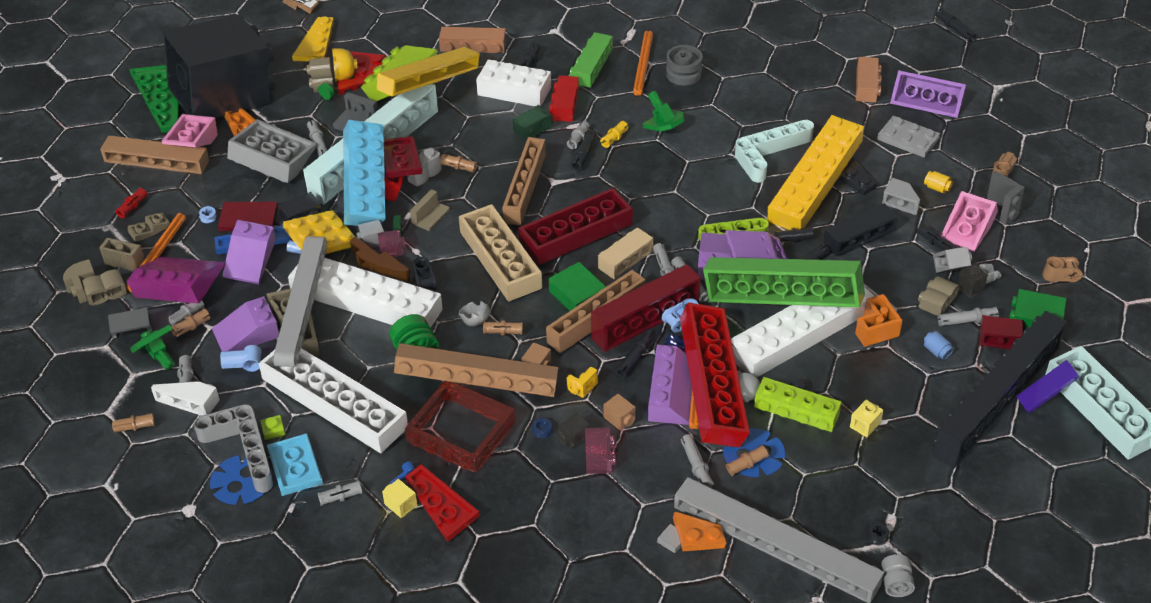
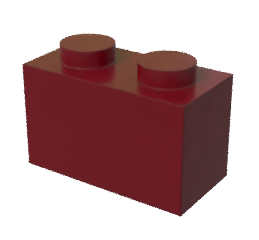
(999, 331)

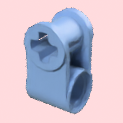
(674, 318)

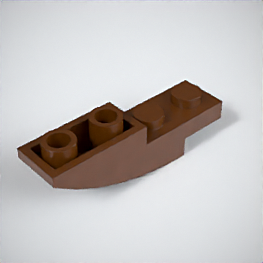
(381, 264)

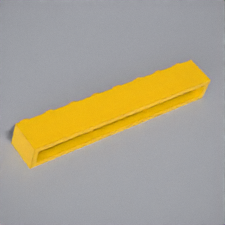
(427, 71)

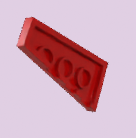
(442, 504)

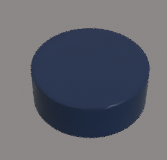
(542, 427)

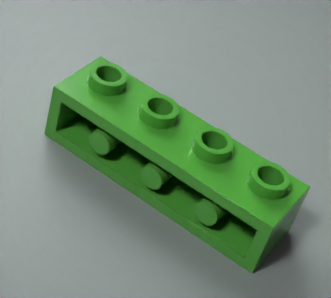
(592, 59)

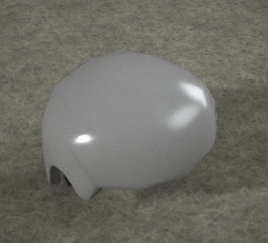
(474, 314)
(749, 386)

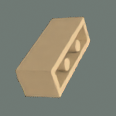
(625, 253)

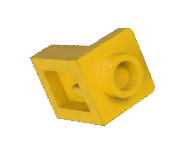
(584, 384)

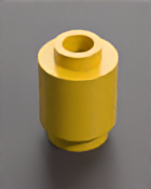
(938, 182)

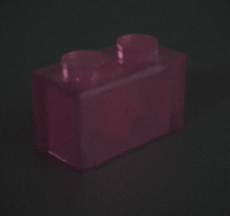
(598, 450)

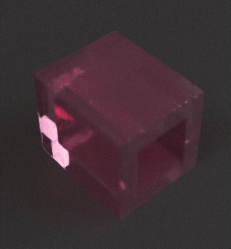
(391, 242)

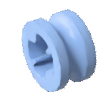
(207, 210)

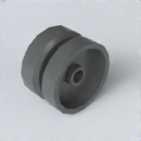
(684, 65)

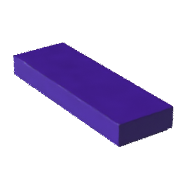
(1048, 386)

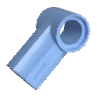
(247, 358)

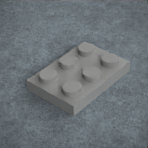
(908, 136)

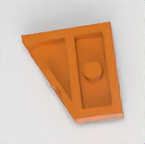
(698, 533)

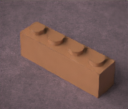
(477, 39)

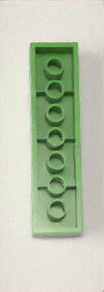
(785, 281)

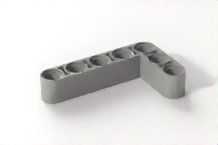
(234, 422)

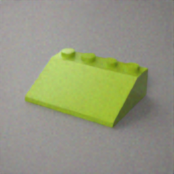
(398, 58)

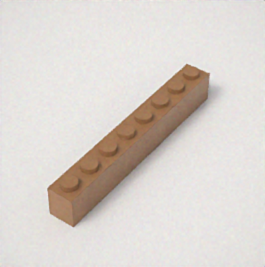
(476, 370)

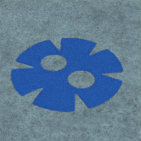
(756, 438)
(220, 479)

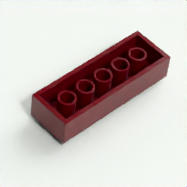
(575, 226)
(642, 307)

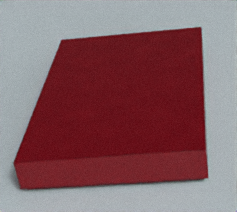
(401, 157)
(254, 212)

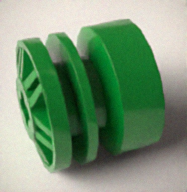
(413, 330)

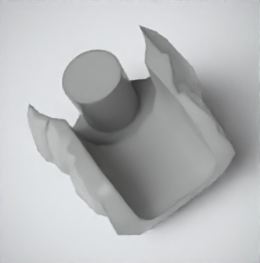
(989, 269)

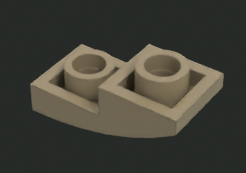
(152, 225)

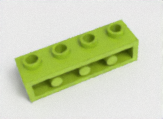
(797, 404)

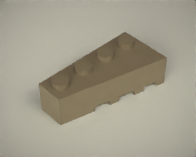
(278, 304)

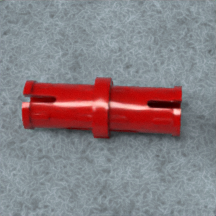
(131, 203)

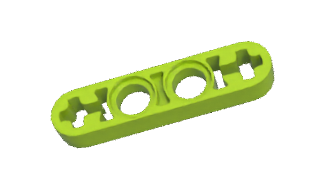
(757, 224)

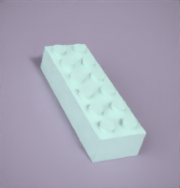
(1106, 403)

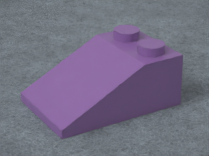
(712, 246)
(249, 251)
(246, 326)

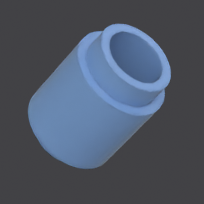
(938, 345)

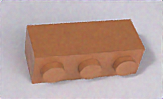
(868, 79)

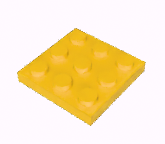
(320, 225)

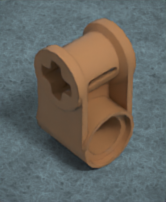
(1061, 268)

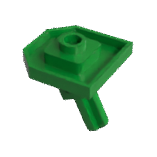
(664, 117)
(154, 345)

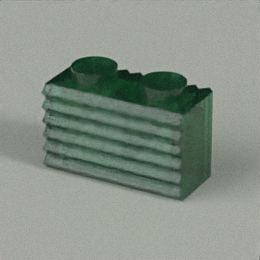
(532, 122)

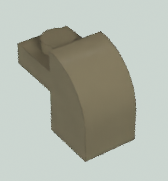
(74, 276)

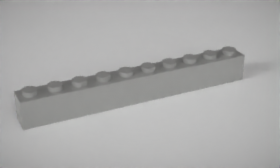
(780, 540)

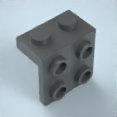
(357, 109)
(1007, 195)

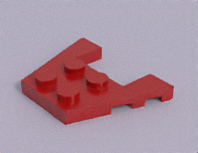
(365, 65)

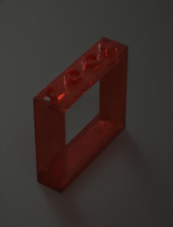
(474, 401)

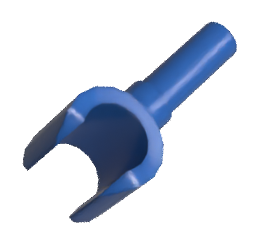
(407, 468)

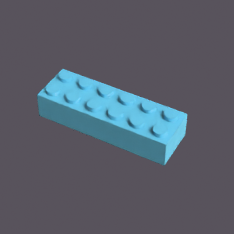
(363, 172)

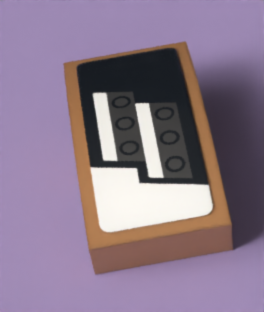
(306, 5)

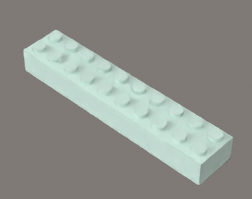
(399, 119)

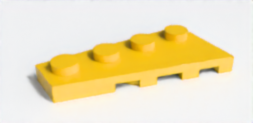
(316, 40)

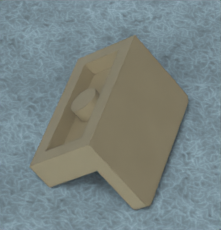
(428, 211)

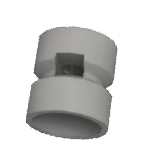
(897, 575)

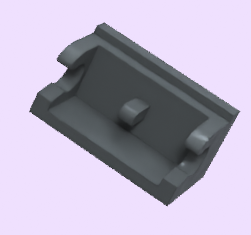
(129, 321)

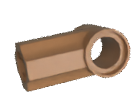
(1005, 164)

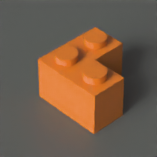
(879, 321)

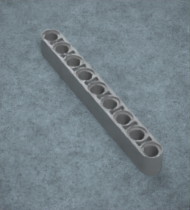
(300, 302)

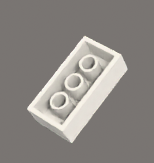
(514, 83)

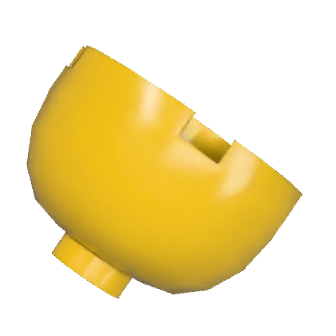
(343, 64)

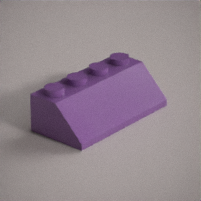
(928, 94)
(670, 387)

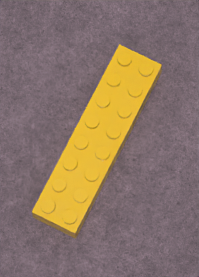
(815, 174)

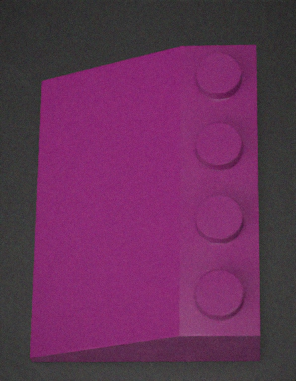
(174, 279)

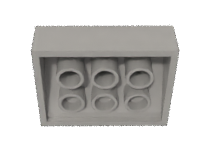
(270, 150)

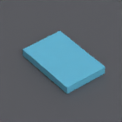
(294, 464)

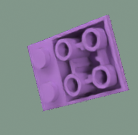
(755, 245)

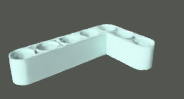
(752, 147)

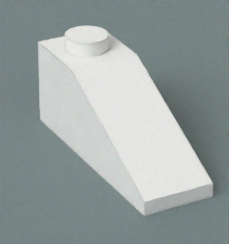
(189, 396)

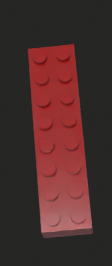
(714, 375)

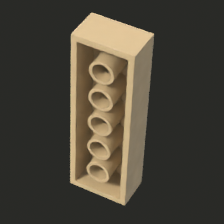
(500, 252)

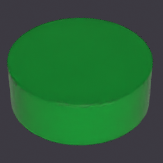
(326, 91)

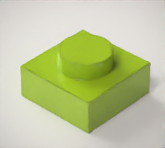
(272, 427)

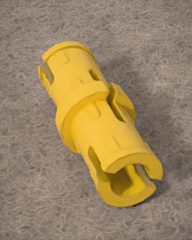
(614, 134)

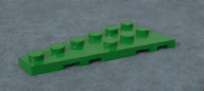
(155, 92)

